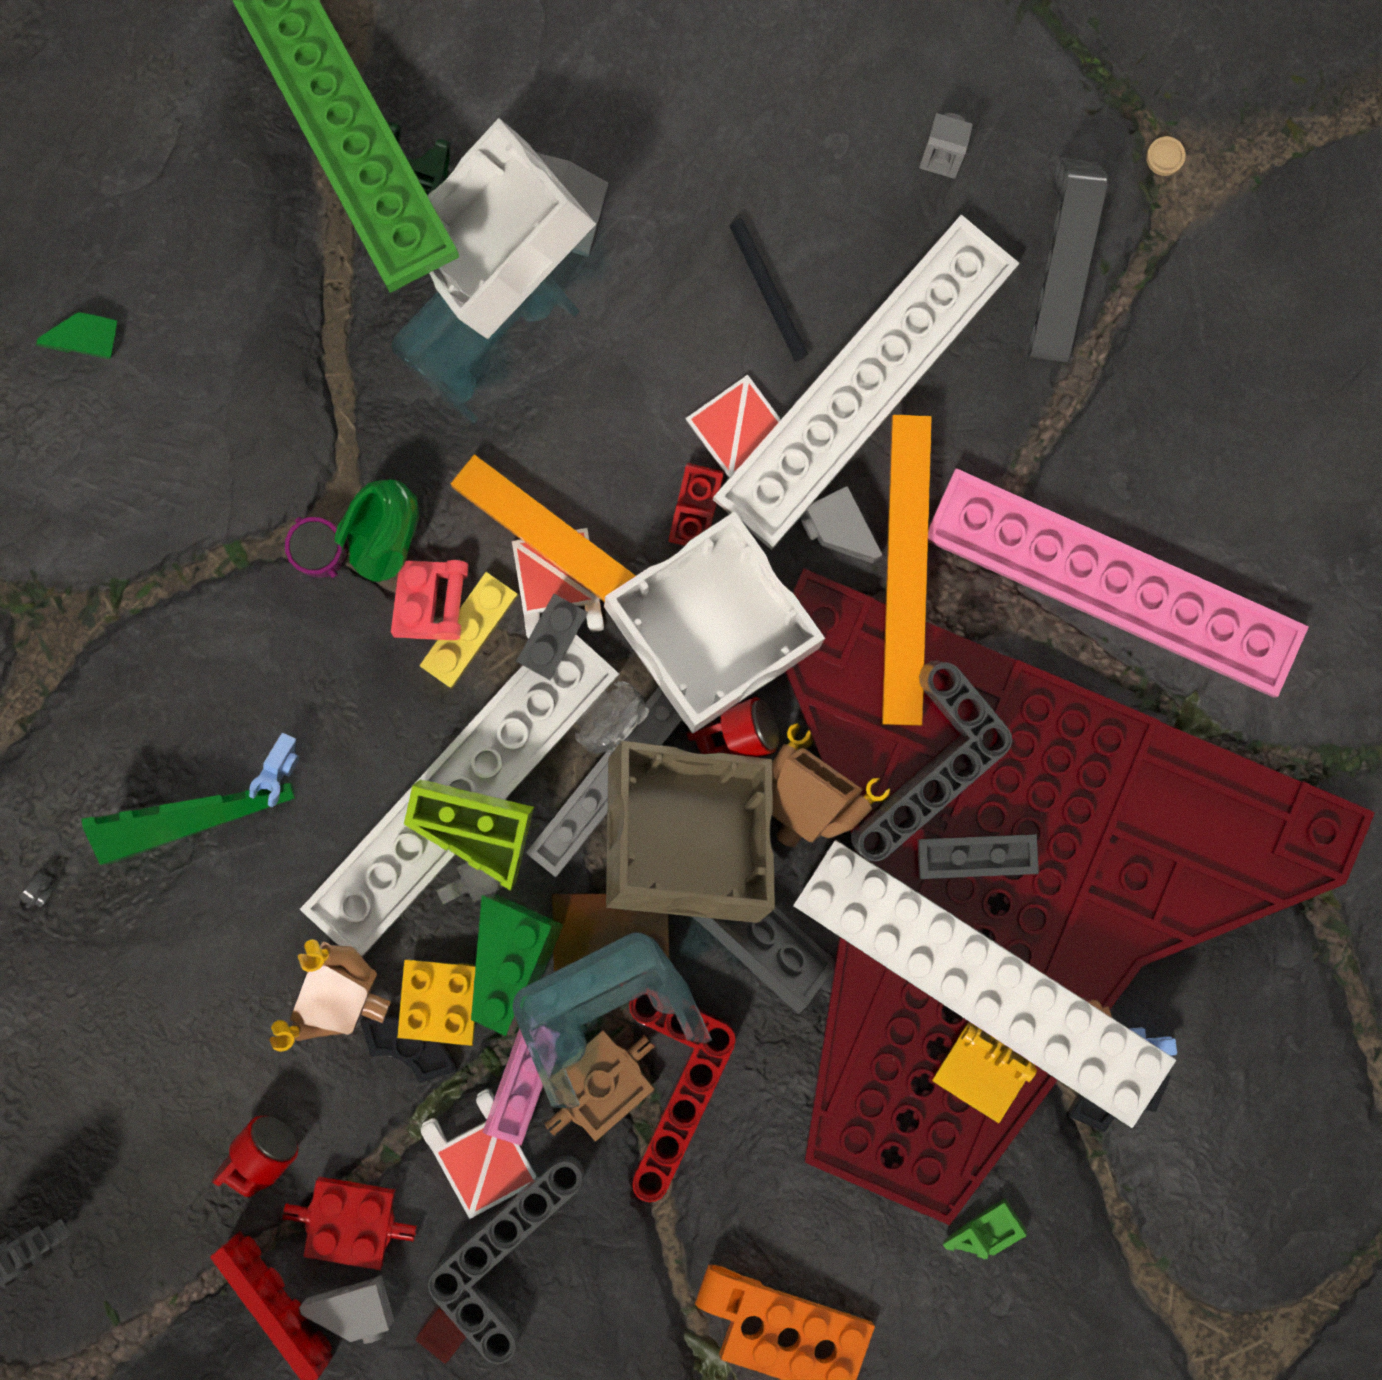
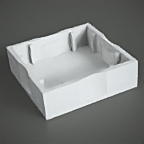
(507, 225)
(713, 622)

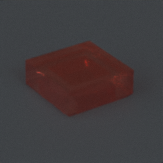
(440, 1336)

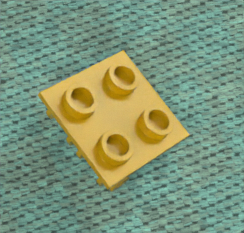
(437, 1002)
(984, 1072)

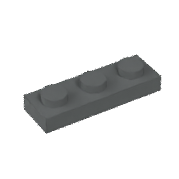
(977, 856)

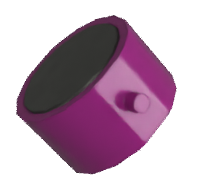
(313, 548)

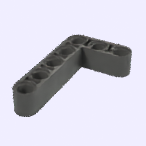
(1081, 196)
(940, 767)
(497, 1247)

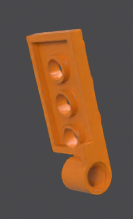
(739, 1297)

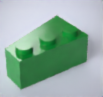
(510, 956)

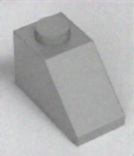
(946, 144)
(841, 526)
(352, 1310)

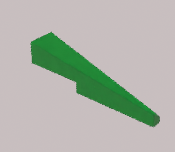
(141, 830)

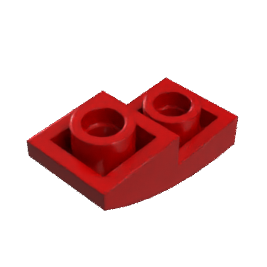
(695, 503)

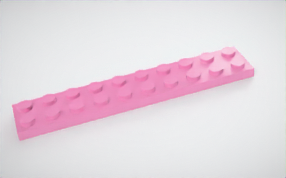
(1116, 583)

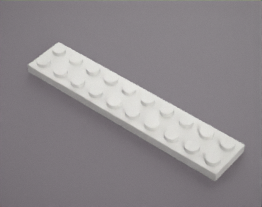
(866, 382)
(485, 758)
(985, 983)

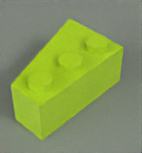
(473, 826)

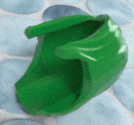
(379, 528)

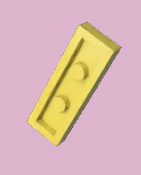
(478, 620)

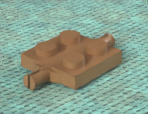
(605, 1084)

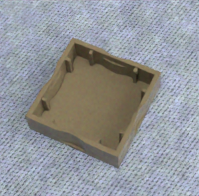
(689, 833)

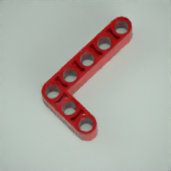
(685, 1089)

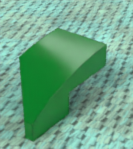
(83, 335)

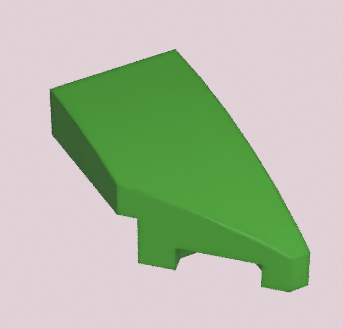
(988, 1232)

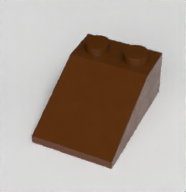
(593, 926)

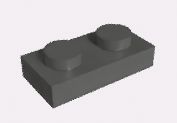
(552, 637)

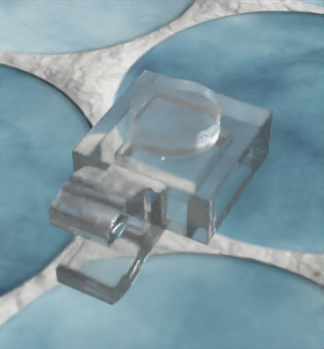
(471, 881)

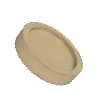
(1165, 156)

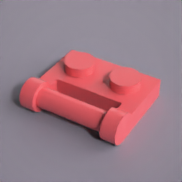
(417, 600)

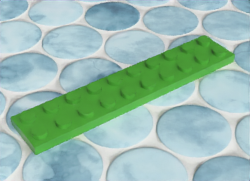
(350, 138)

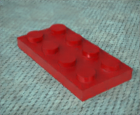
(271, 1306)

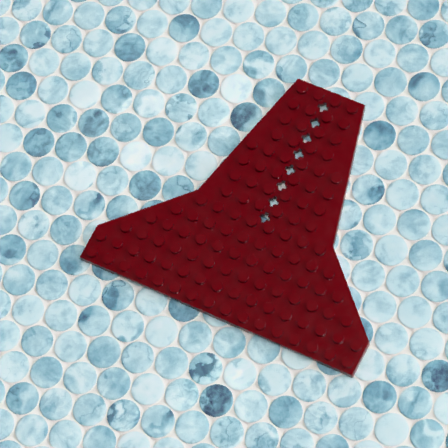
(1138, 857)

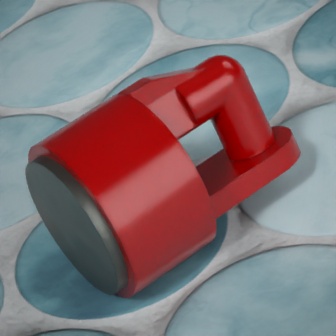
(747, 730)
(257, 1156)

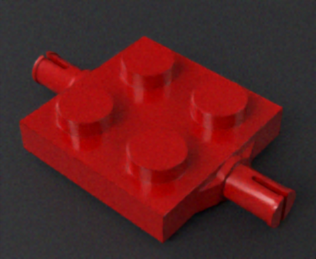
(349, 1223)

